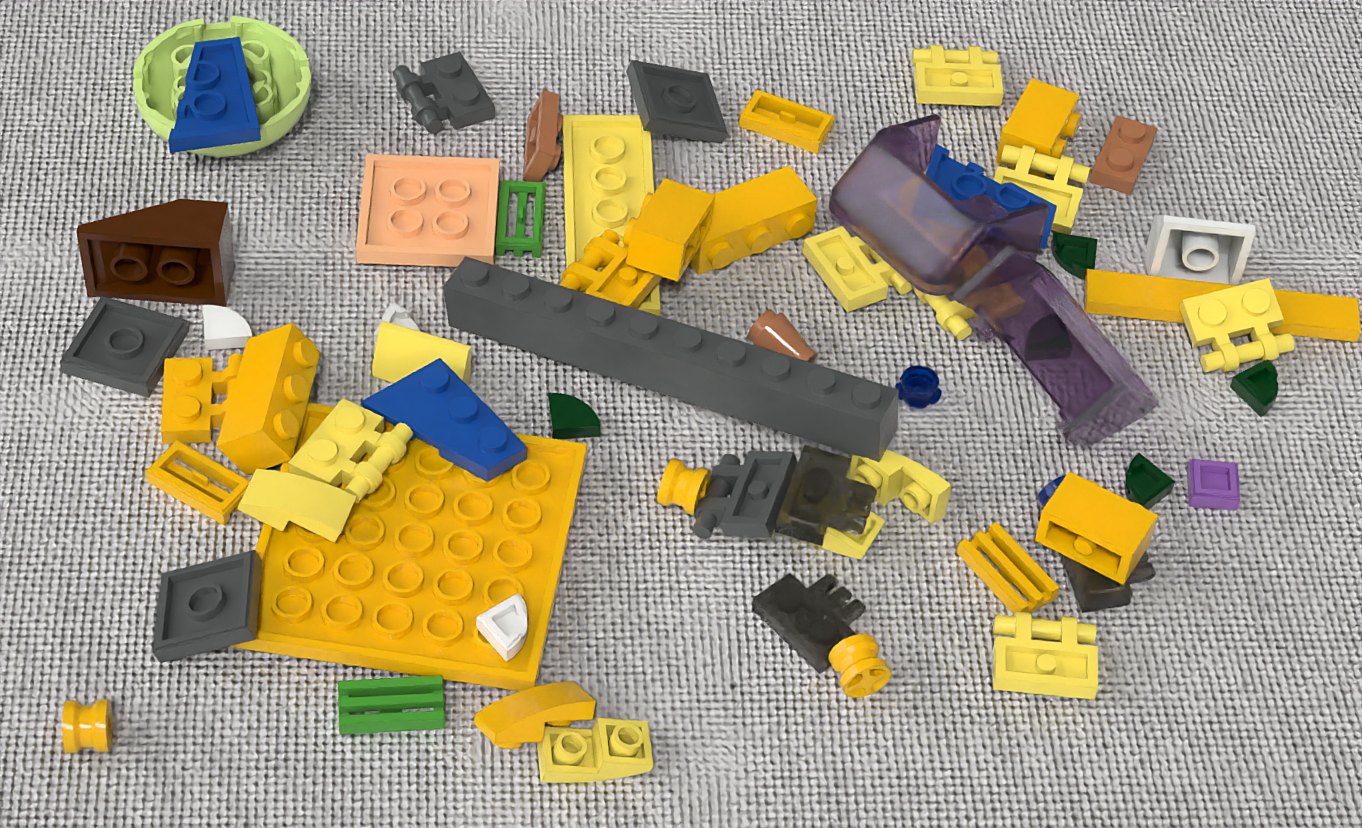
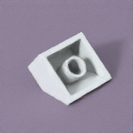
(1198, 249)

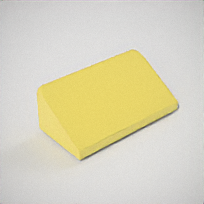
(406, 350)

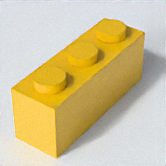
(755, 218)
(269, 399)

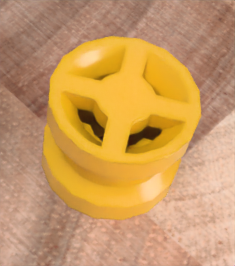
(683, 486)
(859, 665)
(87, 726)

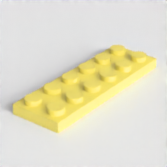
(605, 181)

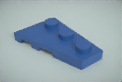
(216, 99)
(968, 181)
(451, 419)

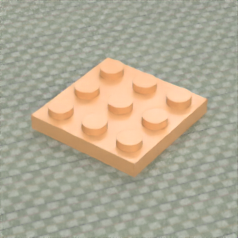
(427, 210)

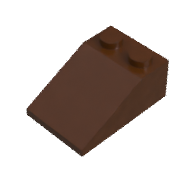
(161, 254)

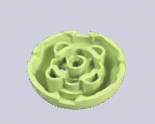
(274, 65)

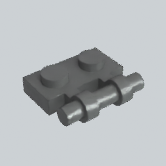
(456, 93)
(756, 494)

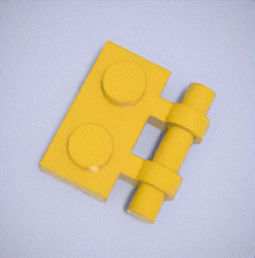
(617, 281)
(188, 397)

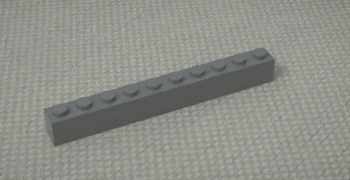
(673, 358)

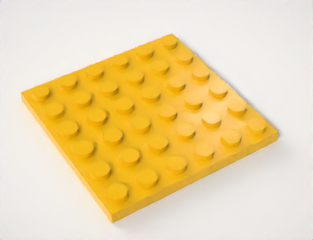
(423, 565)

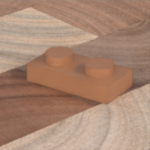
(541, 134)
(1123, 155)

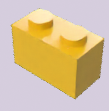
(1041, 120)
(669, 229)
(1096, 527)

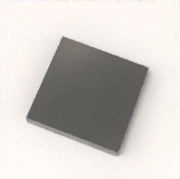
(676, 102)
(124, 346)
(208, 606)

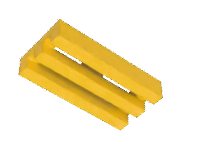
(787, 121)
(194, 487)
(1013, 565)

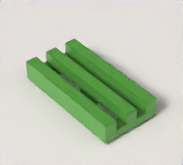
(518, 242)
(390, 697)

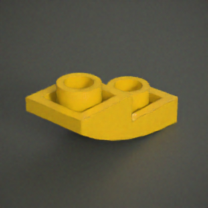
(524, 714)

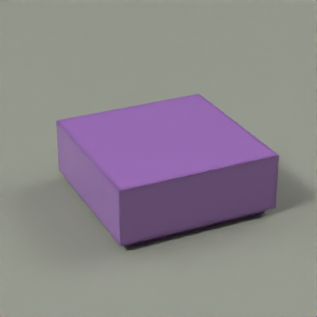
(1213, 484)

